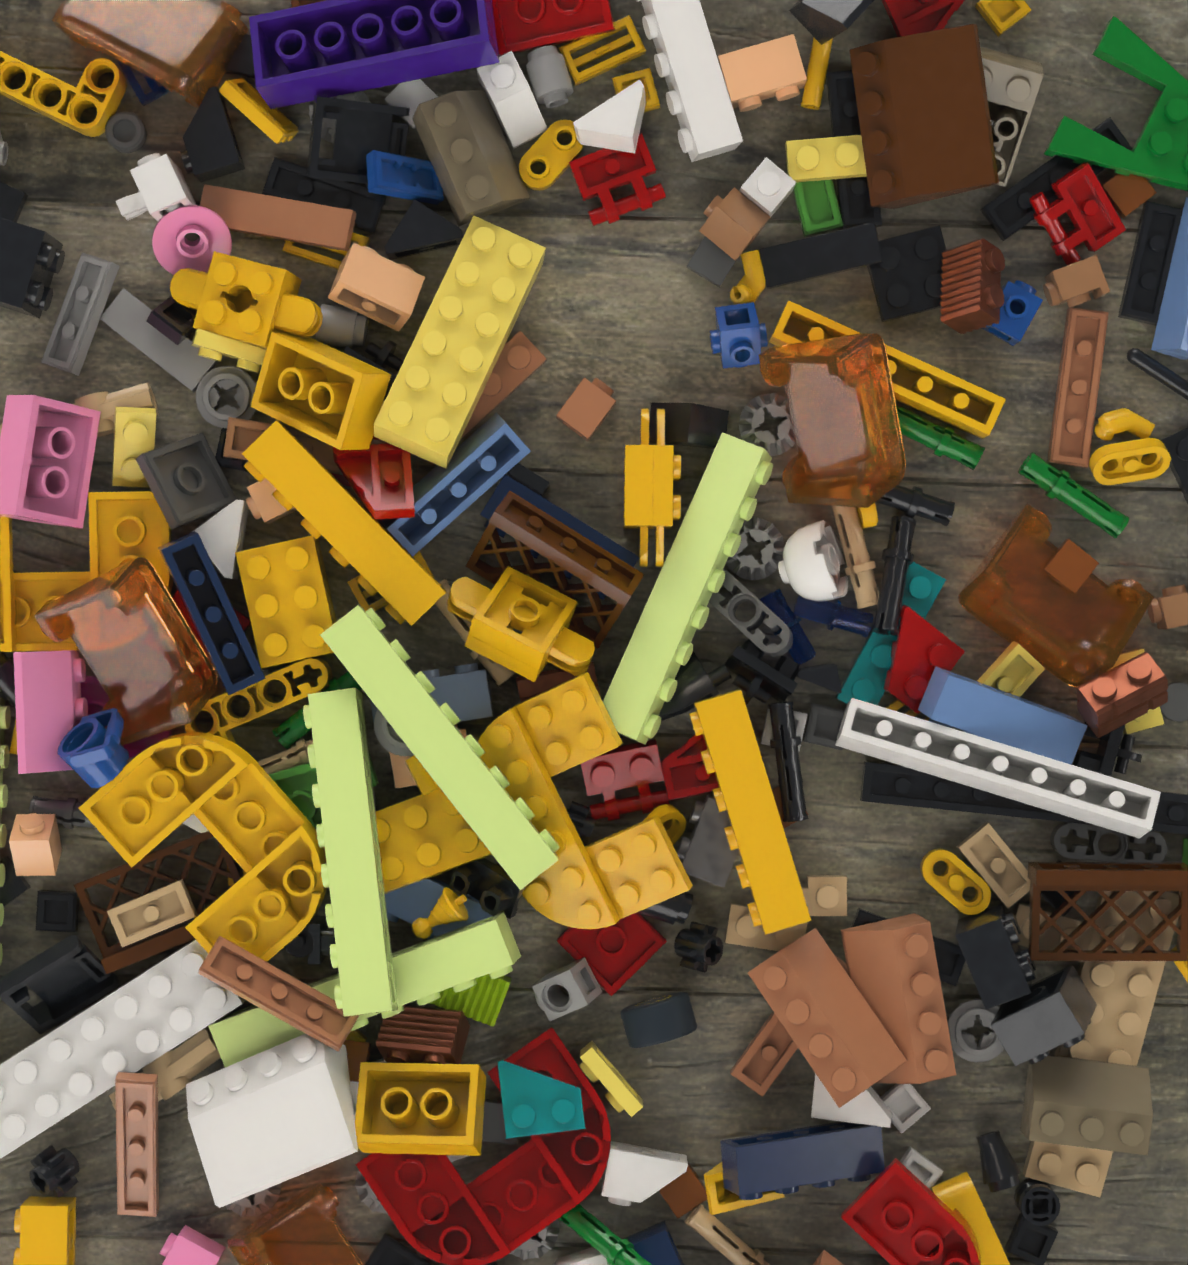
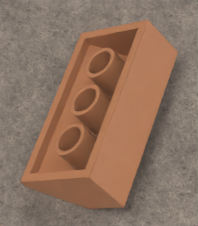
(900, 980)
(827, 1017)

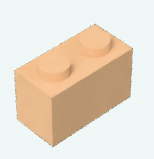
(763, 72)
(376, 287)

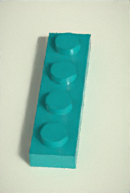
(870, 669)

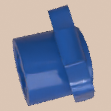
(94, 750)

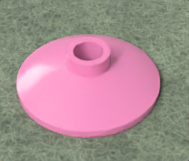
(177, 252)

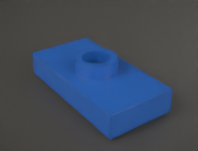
(403, 177)

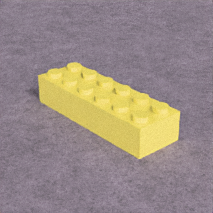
(459, 342)

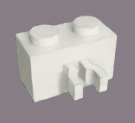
(160, 188)

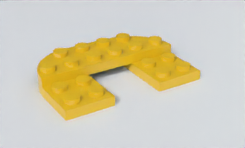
(119, 530)
(246, 816)
(592, 882)

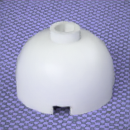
(813, 563)

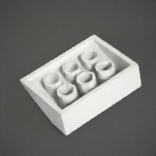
(272, 1117)

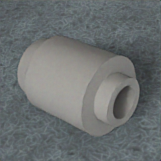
(549, 76)
(342, 327)

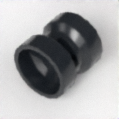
(1031, 1195)

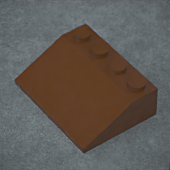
(924, 116)

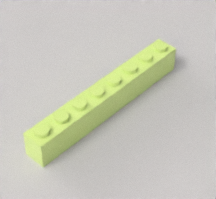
(685, 587)
(440, 746)
(351, 852)
(419, 975)

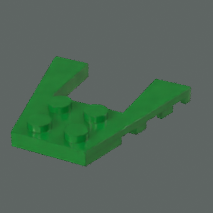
(1163, 142)

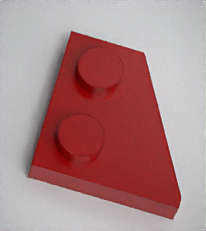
(915, 656)

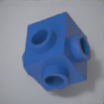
(738, 335)

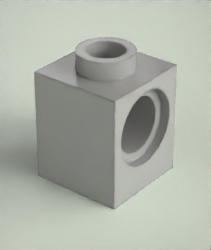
(576, 979)

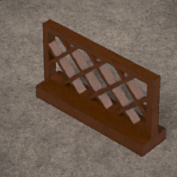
(565, 551)
(1108, 877)
(117, 957)

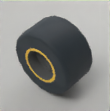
(658, 1020)

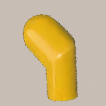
(752, 282)
(1120, 421)

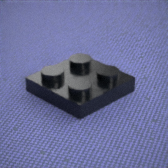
(910, 274)

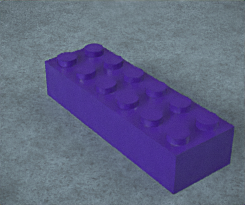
(366, 45)

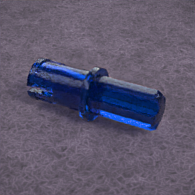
(834, 615)
(801, 648)

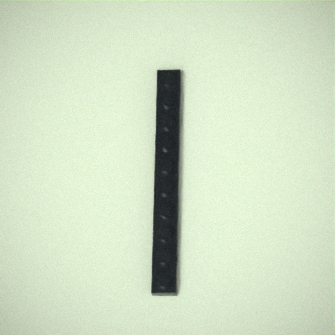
(914, 788)

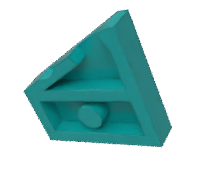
(537, 1103)

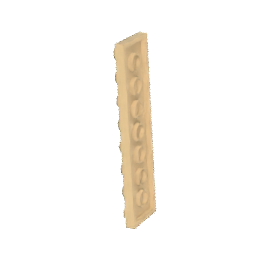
(1116, 1032)

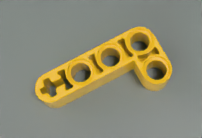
(73, 99)
(258, 698)
(961, 1194)

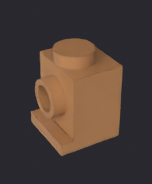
(1075, 283)
(1171, 608)

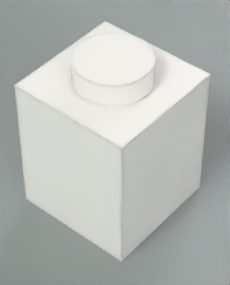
(768, 187)

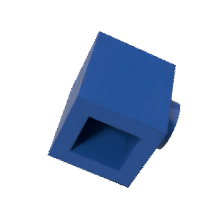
(1016, 313)

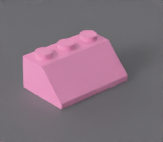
(46, 460)
(46, 706)

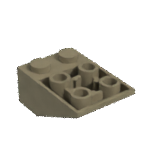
(1011, 94)

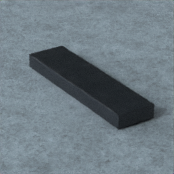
(852, 192)
(1013, 209)

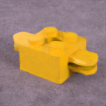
(246, 300)
(649, 487)
(528, 607)

